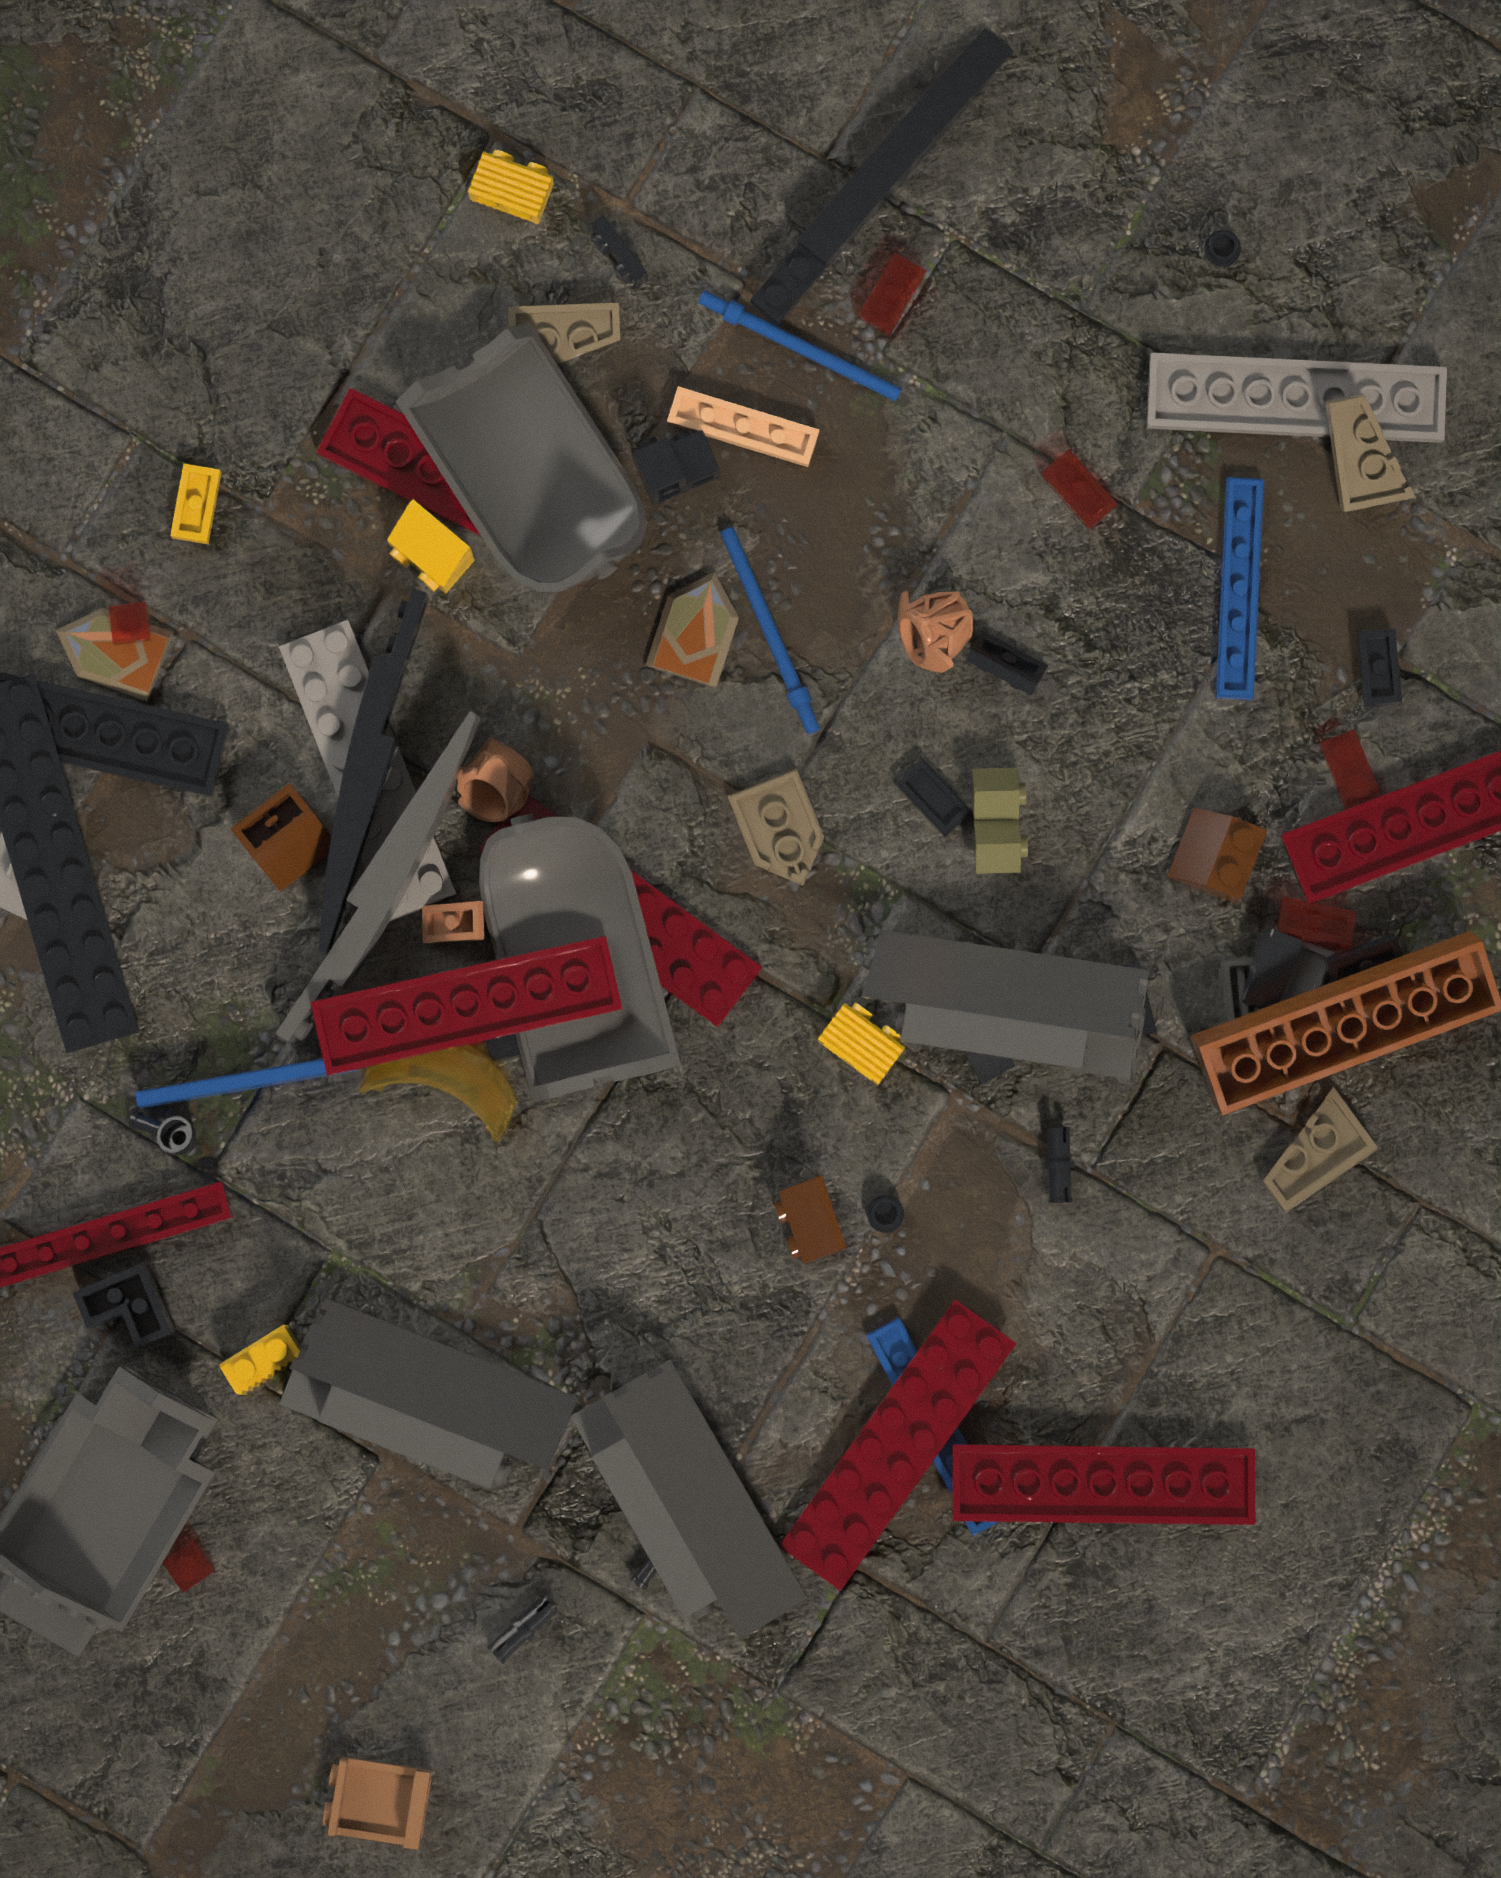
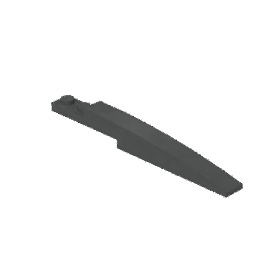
(384, 881)

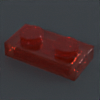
(892, 294)
(1079, 490)
(1349, 769)
(1317, 923)

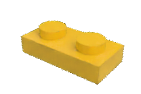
(196, 504)

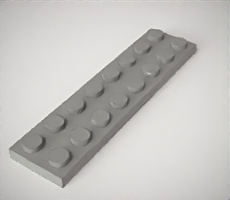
(1291, 395)
(330, 686)

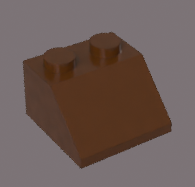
(1217, 854)
(810, 1220)

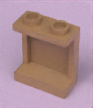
(378, 1801)

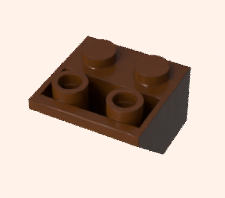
(284, 837)

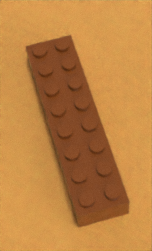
(1347, 1022)

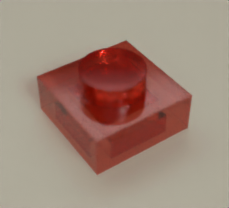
(130, 623)
(188, 1566)

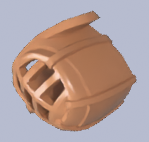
(939, 626)
(494, 782)

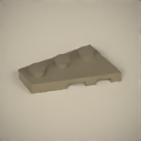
(570, 328)
(1362, 459)
(1319, 1154)

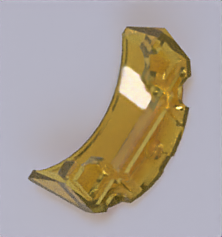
(460, 1072)

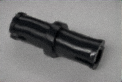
(1059, 1164)
(522, 1629)

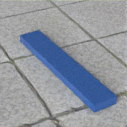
(1239, 588)
(232, 1083)
(895, 1352)

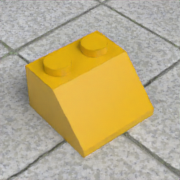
(429, 548)

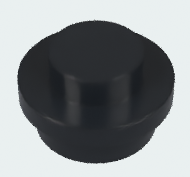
(1222, 248)
(885, 1213)

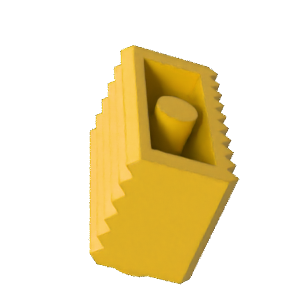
(511, 186)
(861, 1042)
(261, 1360)

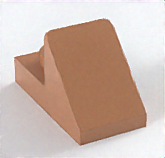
(453, 922)

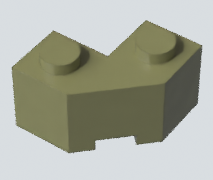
(996, 820)

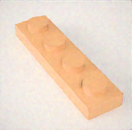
(743, 426)

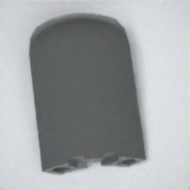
(528, 463)
(564, 885)

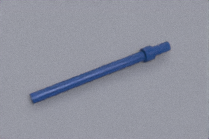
(735, 313)
(798, 696)

